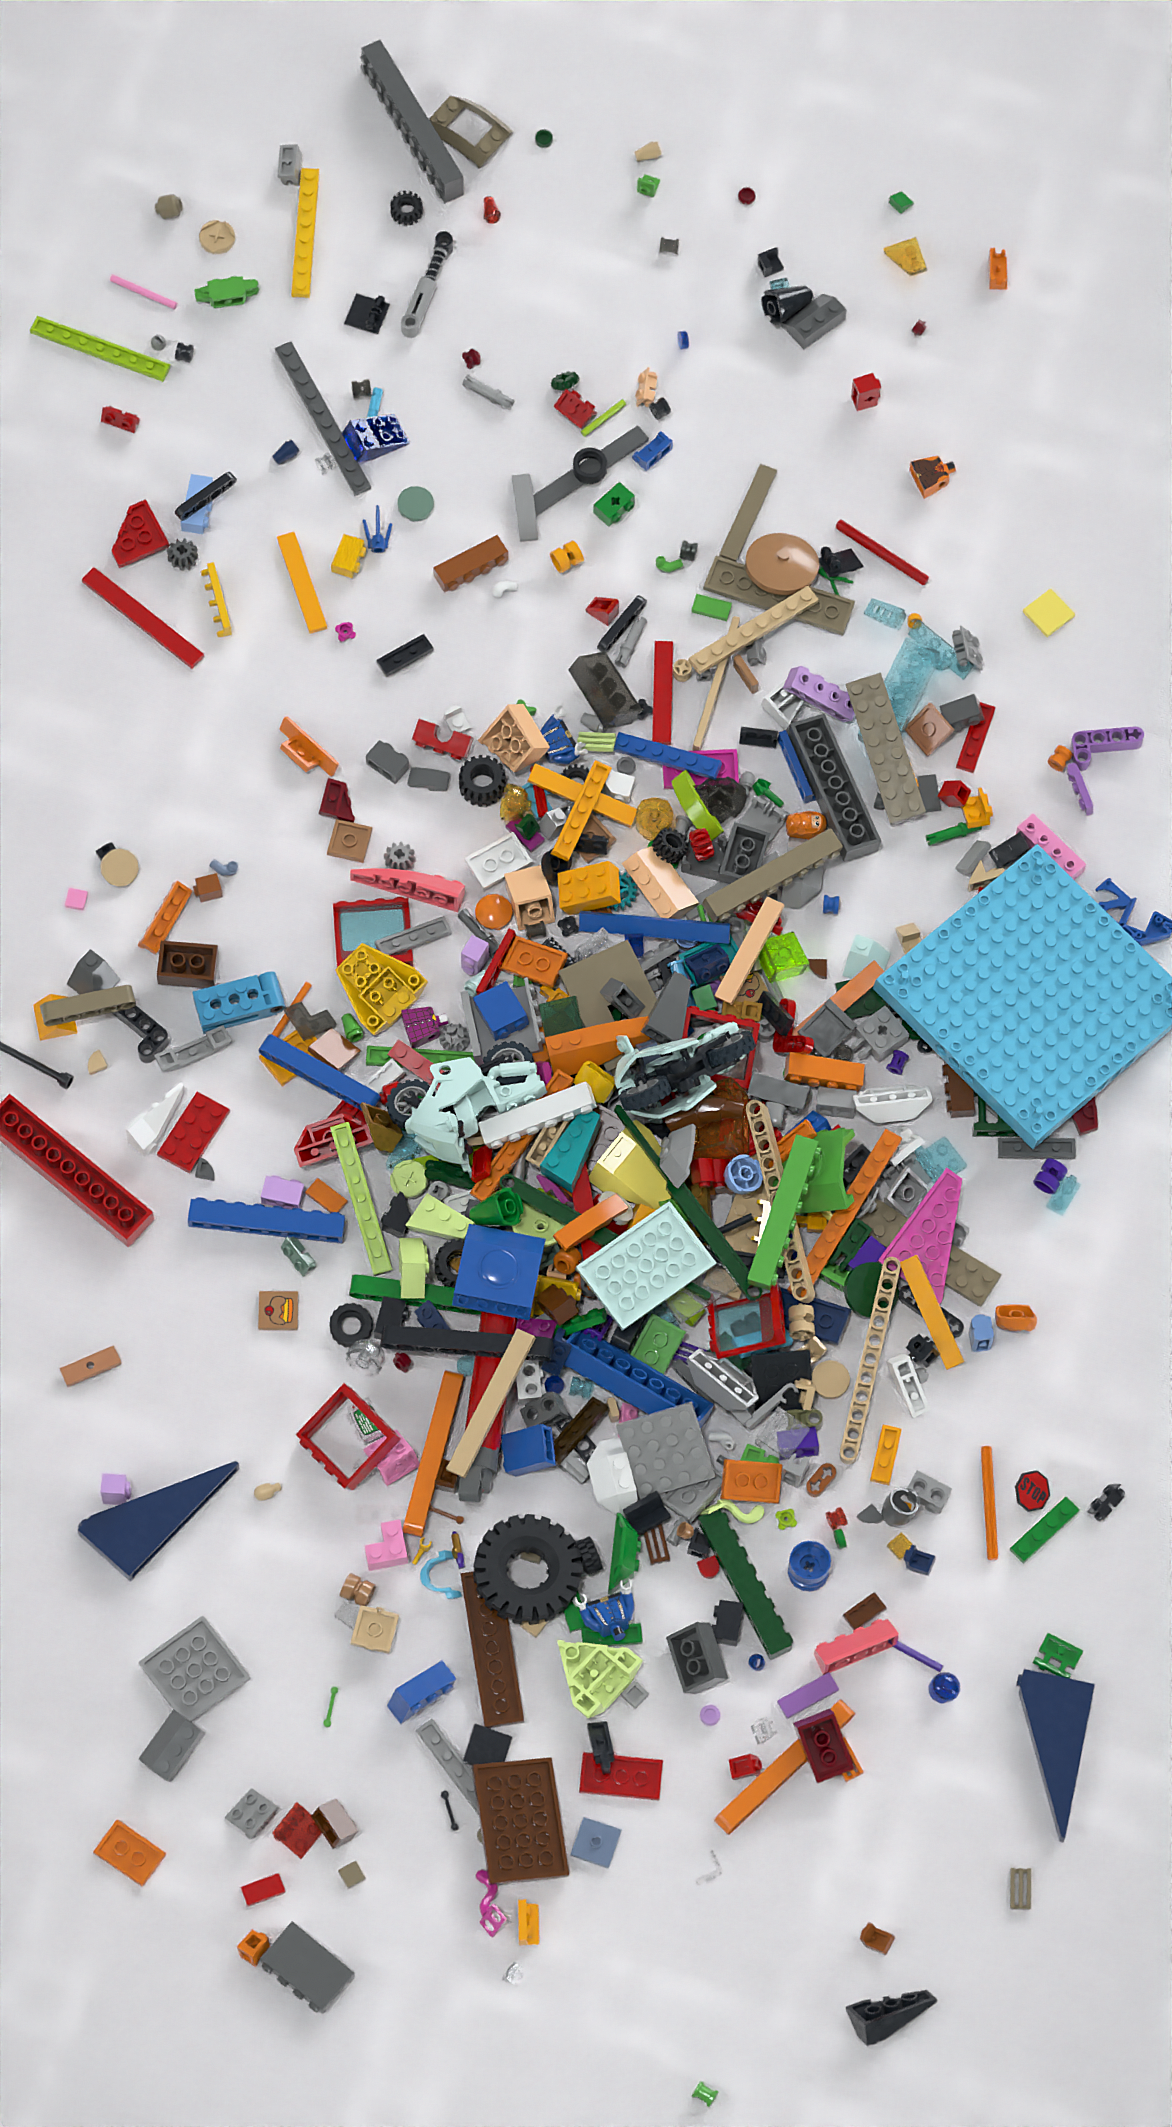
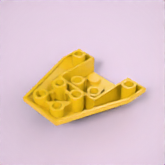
(379, 986)

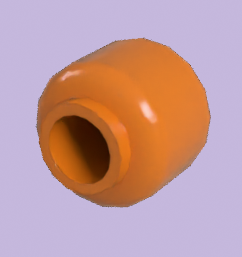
(567, 1260)

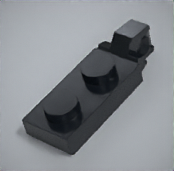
(601, 1745)

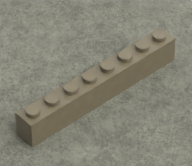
(772, 875)

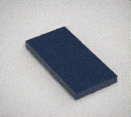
(828, 1317)

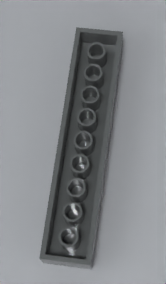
(412, 121)

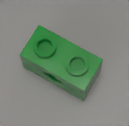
(614, 504)

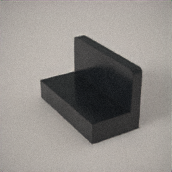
(646, 1513)

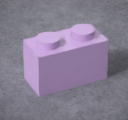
(474, 955)
(282, 1192)
(115, 1489)

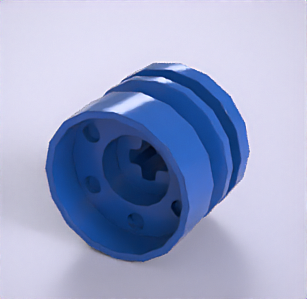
(811, 1556)

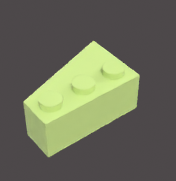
(438, 1220)
(413, 1267)

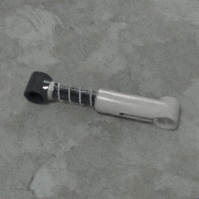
(426, 286)

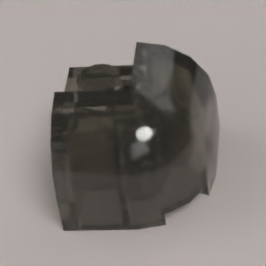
(722, 797)

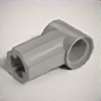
(737, 935)
(575, 1467)

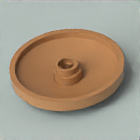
(781, 563)

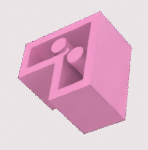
(390, 1551)

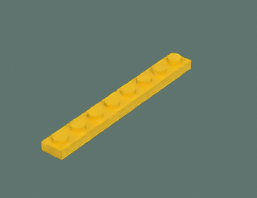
(305, 233)

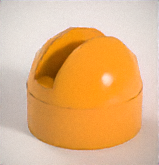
(913, 616)

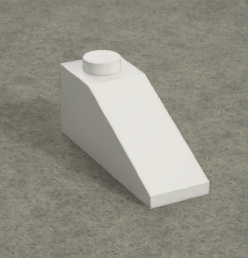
(908, 1384)

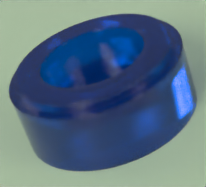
(683, 340)
(554, 1384)

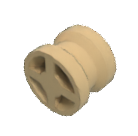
(682, 665)

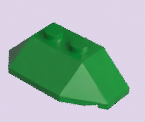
(623, 1554)

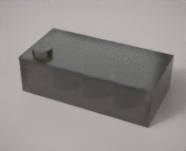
(605, 690)

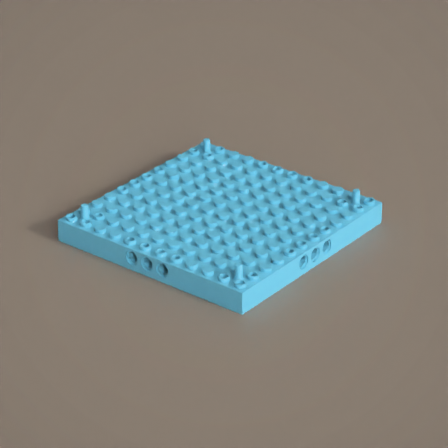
(1032, 995)

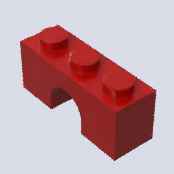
(457, 745)

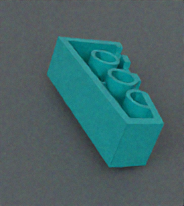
(571, 1151)

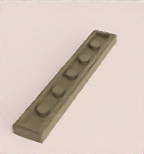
(748, 512)

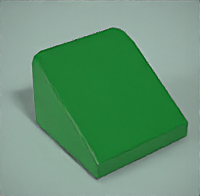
(900, 202)

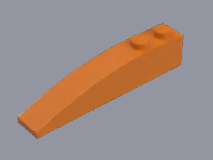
(592, 1043)

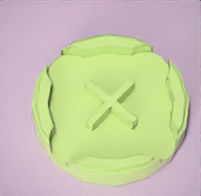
(409, 1178)

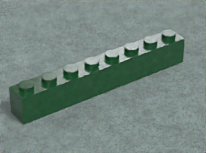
(745, 1583)

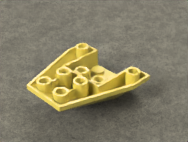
(629, 1171)

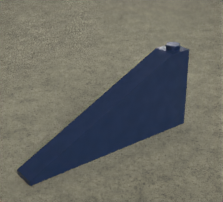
(140, 1528)
(1057, 1724)

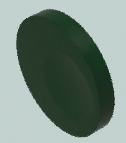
(862, 1286)

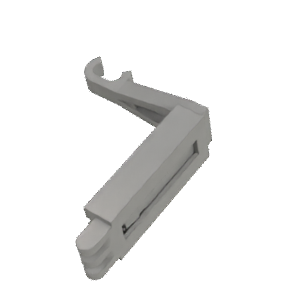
(750, 1421)

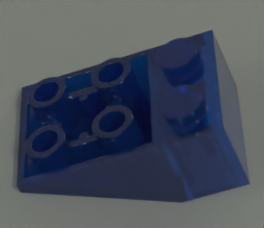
(374, 436)

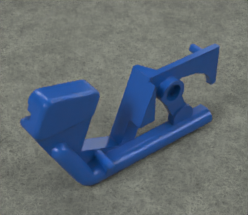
(1158, 927)

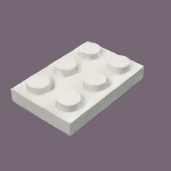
(497, 859)

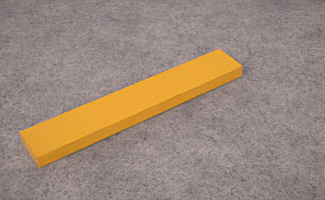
(301, 582)
(570, 790)
(581, 810)
(932, 1312)

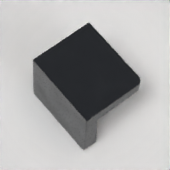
(769, 262)
(698, 1545)

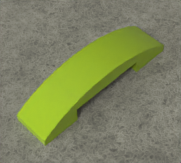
(694, 806)

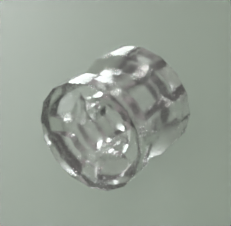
(325, 463)

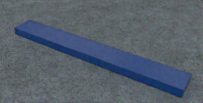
(655, 927)

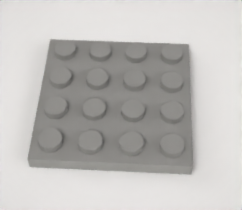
(666, 1450)
(194, 1669)

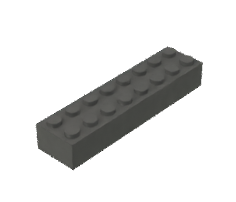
(834, 786)

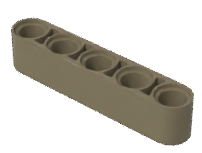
(87, 1005)

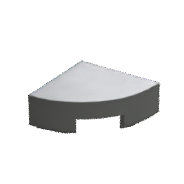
(204, 1170)
(870, 1515)

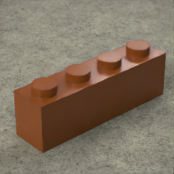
(471, 564)

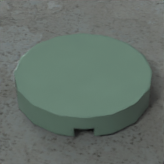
(415, 503)

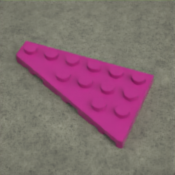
(930, 1232)

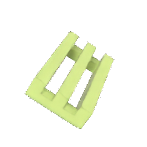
(597, 740)

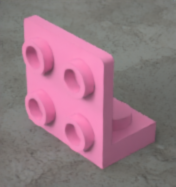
(397, 1462)

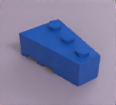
(421, 1691)

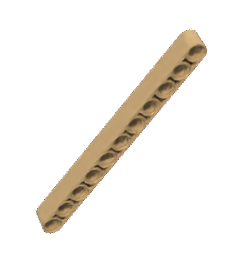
(769, 1176)
(870, 1351)

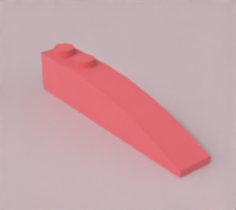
(414, 885)

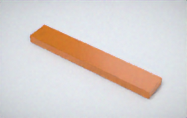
(851, 991)

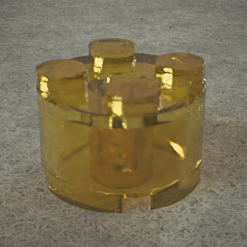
(653, 809)

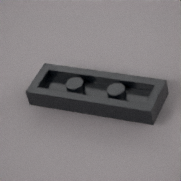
(405, 655)
(775, 1013)

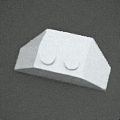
(892, 1102)
(612, 1476)

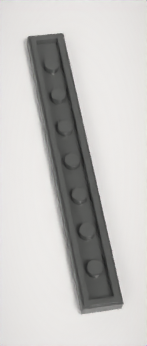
(569, 483)

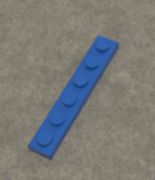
(667, 755)

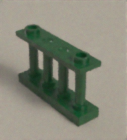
(985, 1129)

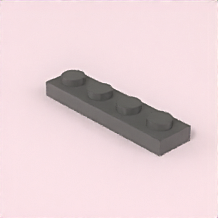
(1049, 1148)

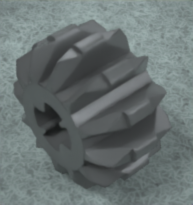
(175, 551)

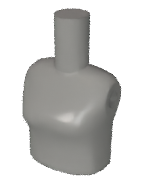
(776, 1113)

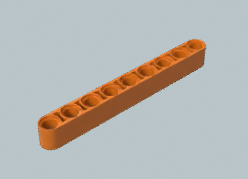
(433, 1453)
(772, 1778)

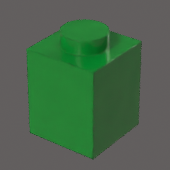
(705, 998)

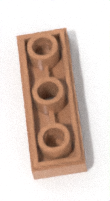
(79, 1371)

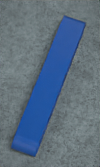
(317, 1072)

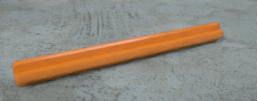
(989, 1503)

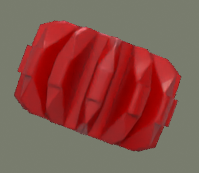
(701, 844)

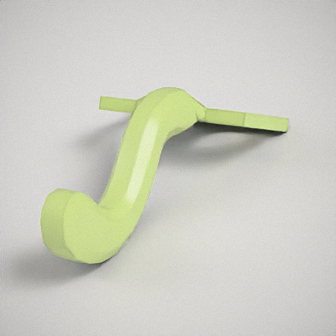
(752, 1517)

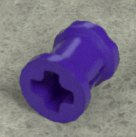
(900, 1057)

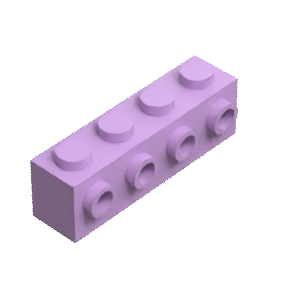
(819, 693)

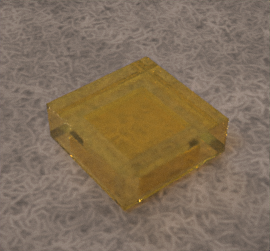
(899, 1546)

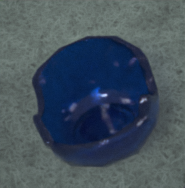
(944, 1687)

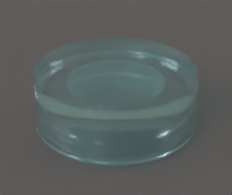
(465, 1365)

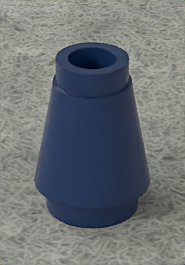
(285, 452)

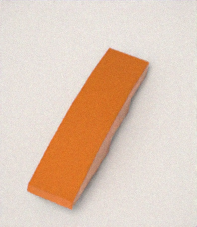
(590, 1221)

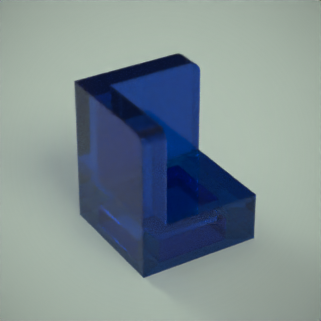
(636, 943)

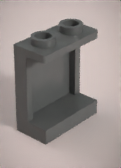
(827, 1028)

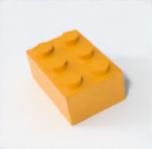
(589, 888)

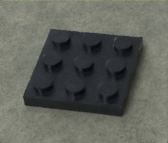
(777, 1369)

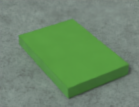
(658, 1343)

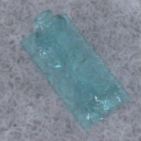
(1063, 1196)

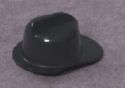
(552, 865)

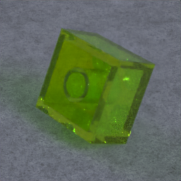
(783, 957)

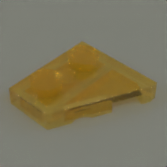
(907, 256)

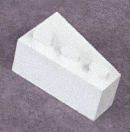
(782, 704)

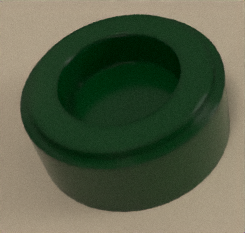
(543, 138)

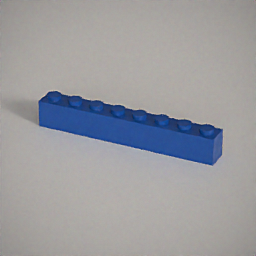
(266, 1220)

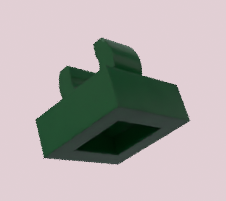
(527, 826)

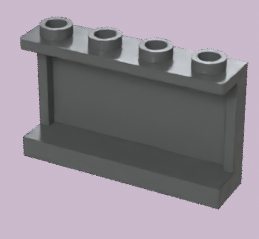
(306, 1968)

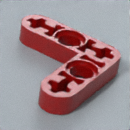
(783, 1044)

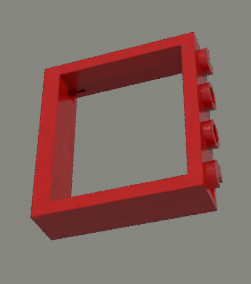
(747, 1024)
(324, 1413)

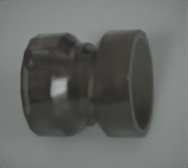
(357, 391)

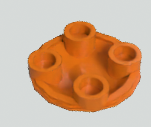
(493, 911)

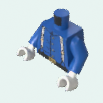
(561, 743)
(608, 1614)

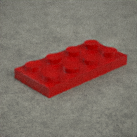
(193, 1132)

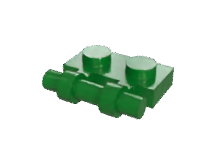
(1060, 1651)

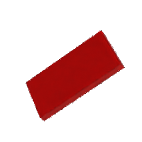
(627, 1777)

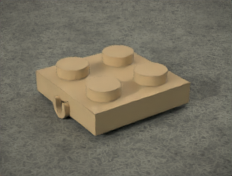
(374, 1629)

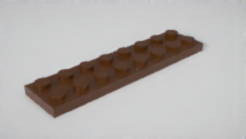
(492, 1660)

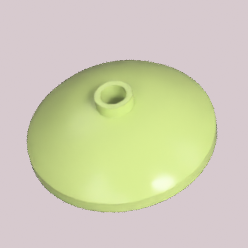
(532, 1220)

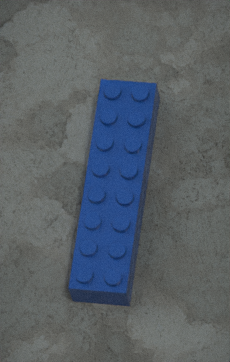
(630, 1377)

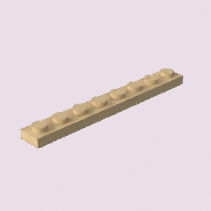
(753, 630)

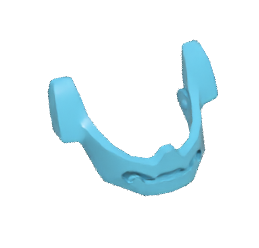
(425, 1579)

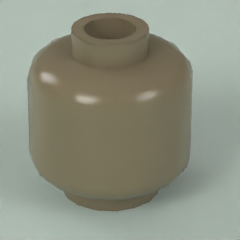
(168, 206)

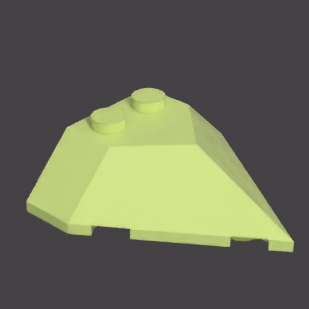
(597, 1674)

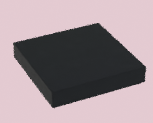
(486, 1746)

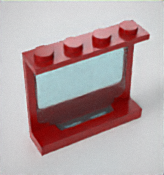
(368, 922)
(747, 1324)

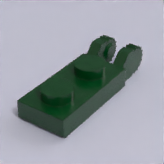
(448, 1173)
(851, 1242)

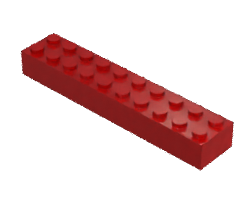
(72, 1172)

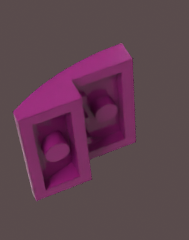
(554, 1189)

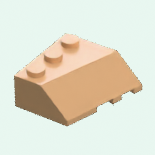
(515, 738)

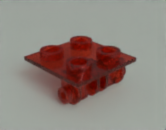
(297, 1830)

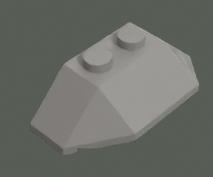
(803, 888)
(677, 1154)
(722, 1381)

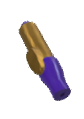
(457, 1550)

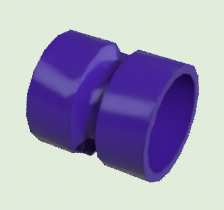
(1049, 1177)

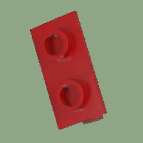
(117, 419)

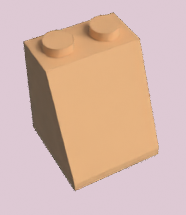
(529, 896)

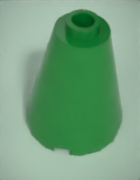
(498, 1209)

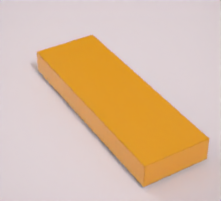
(885, 1455)

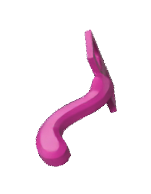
(485, 1910)

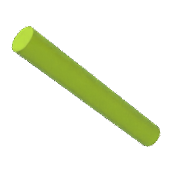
(601, 419)

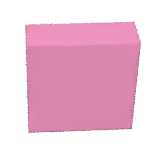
(76, 899)

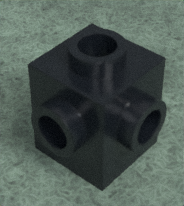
(922, 1350)

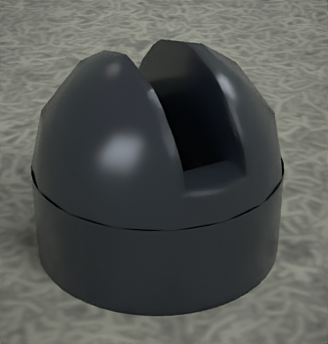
(920, 1044)

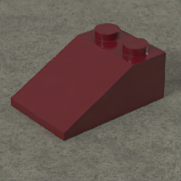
(823, 1745)

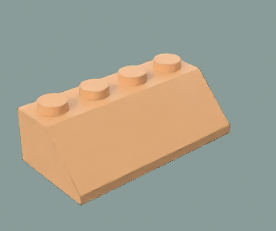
(660, 884)

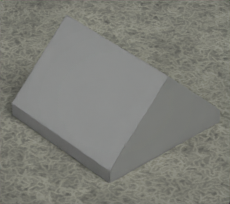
(906, 1193)

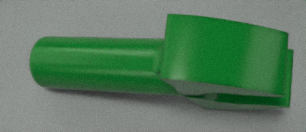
(761, 787)

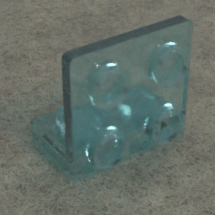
(939, 1157)

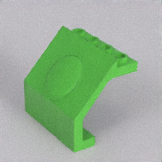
(826, 1185)

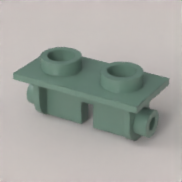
(302, 1262)

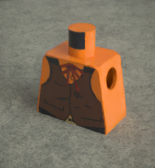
(931, 474)

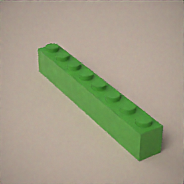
(783, 1212)

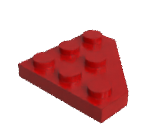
(138, 535)

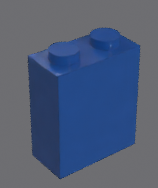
(501, 1011)
(528, 1450)

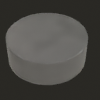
(626, 765)

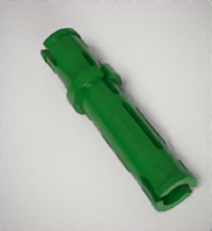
(950, 833)

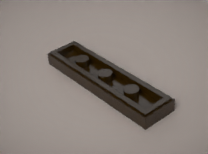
(578, 1428)

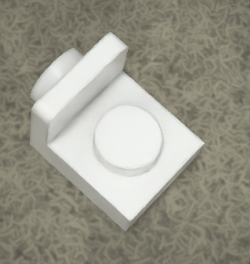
(456, 720)

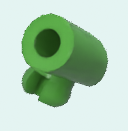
(666, 566)

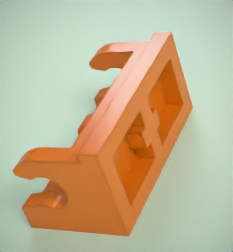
(997, 269)

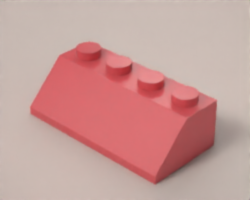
(856, 1646)

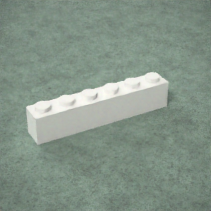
(537, 1115)

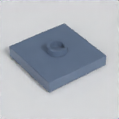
(596, 1842)

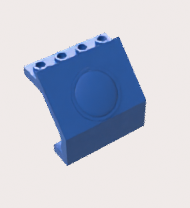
(498, 1271)

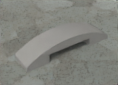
(525, 507)
(193, 1051)

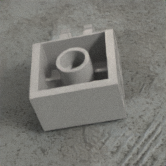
(878, 1045)

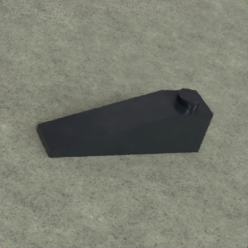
(882, 2018)

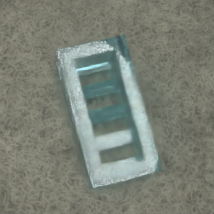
(896, 618)

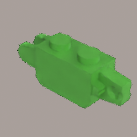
(227, 291)

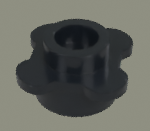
(646, 709)
(568, 921)

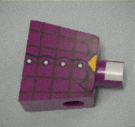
(422, 1025)

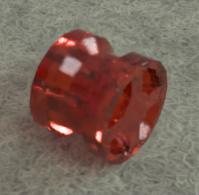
(836, 1518)

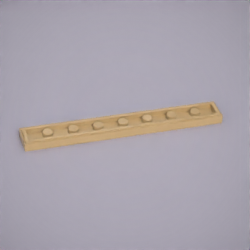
(713, 693)
(490, 1403)

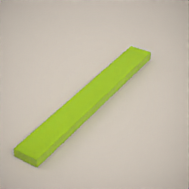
(100, 348)
(361, 1198)

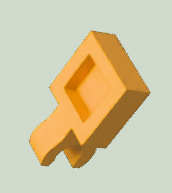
(551, 994)
(813, 1221)

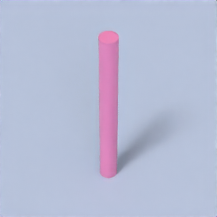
(140, 290)

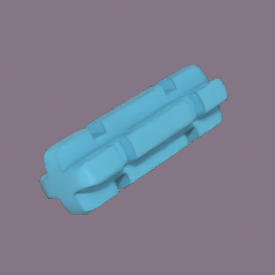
(375, 402)

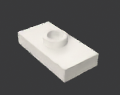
(387, 1074)

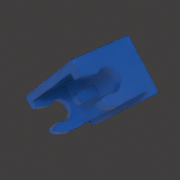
(653, 451)

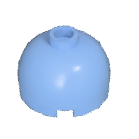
(743, 1175)

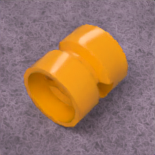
(565, 557)

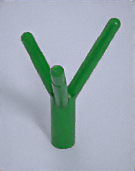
(831, 579)

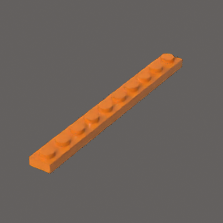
(843, 1218)

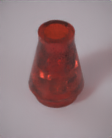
(490, 212)

